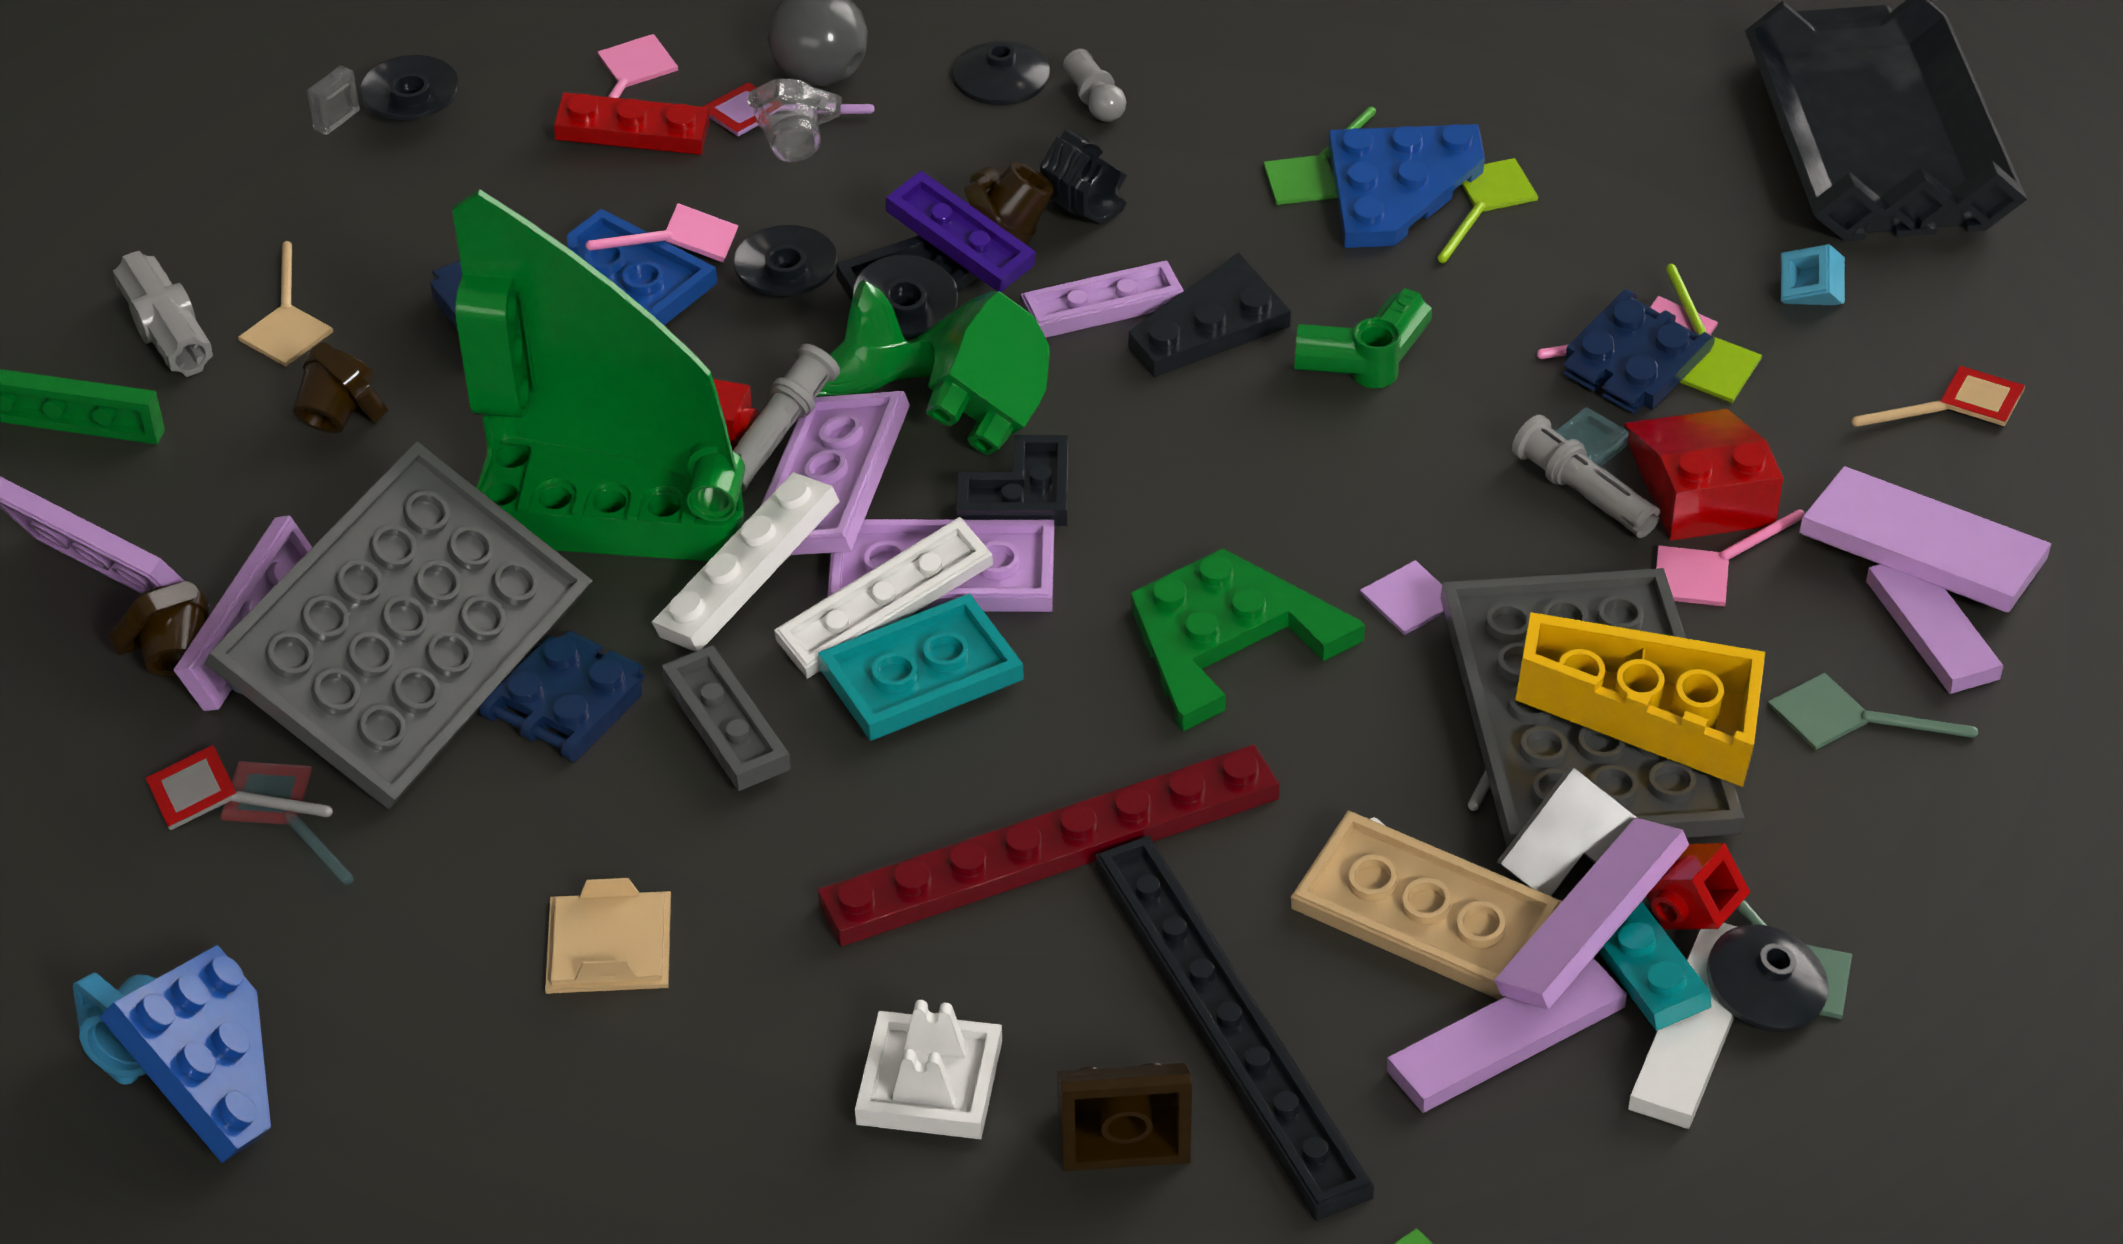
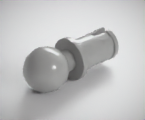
(1095, 86)

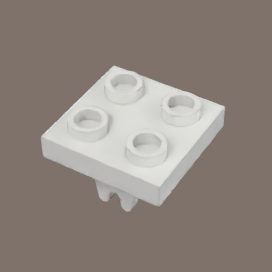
(929, 1073)

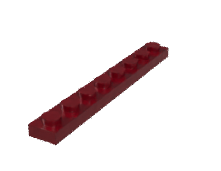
(1046, 845)

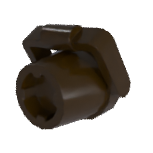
(1014, 197)
(333, 388)
(162, 625)

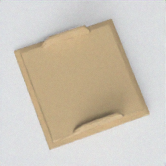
(608, 939)

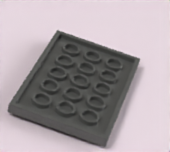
(399, 624)
(1531, 748)

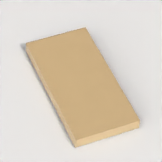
(1420, 902)

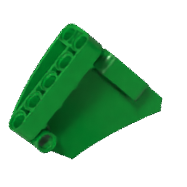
(587, 402)

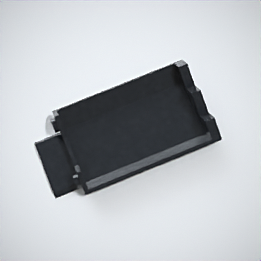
(1884, 119)

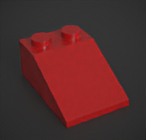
(1706, 473)

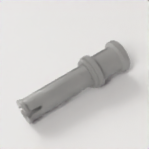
(790, 399)
(1568, 464)

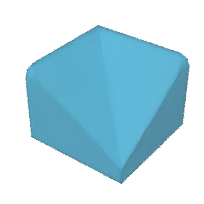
(1813, 276)

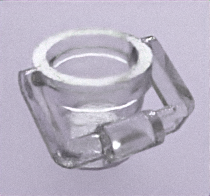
(791, 116)

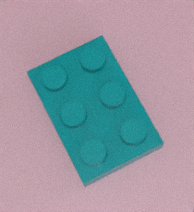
(920, 666)

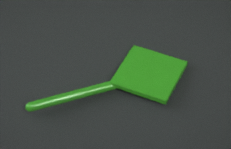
(1306, 177)

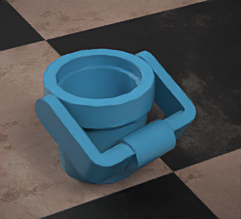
(92, 998)

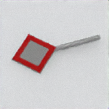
(203, 784)

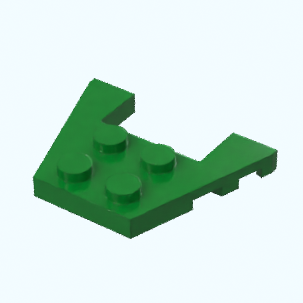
(1219, 610)

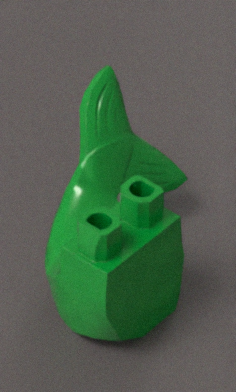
(980, 361)

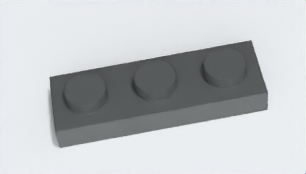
(726, 718)

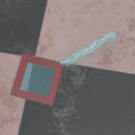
(283, 782)

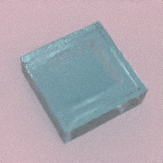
(1597, 434)

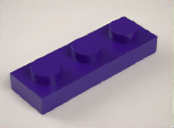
(960, 231)

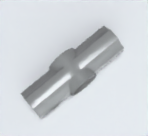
(163, 313)

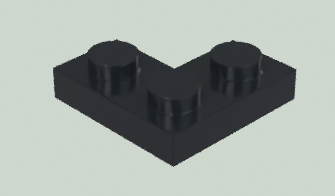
(1031, 492)

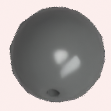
(818, 40)

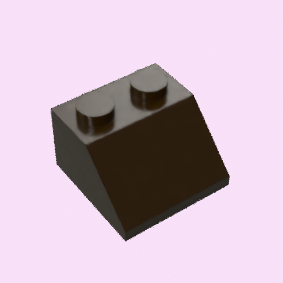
(1125, 1116)

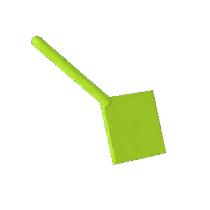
(1497, 187)
(1725, 366)

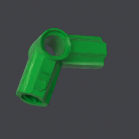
(1371, 348)

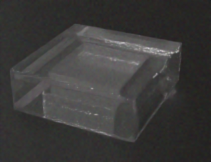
(333, 100)

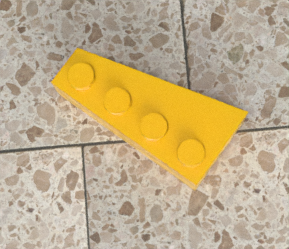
(1648, 690)

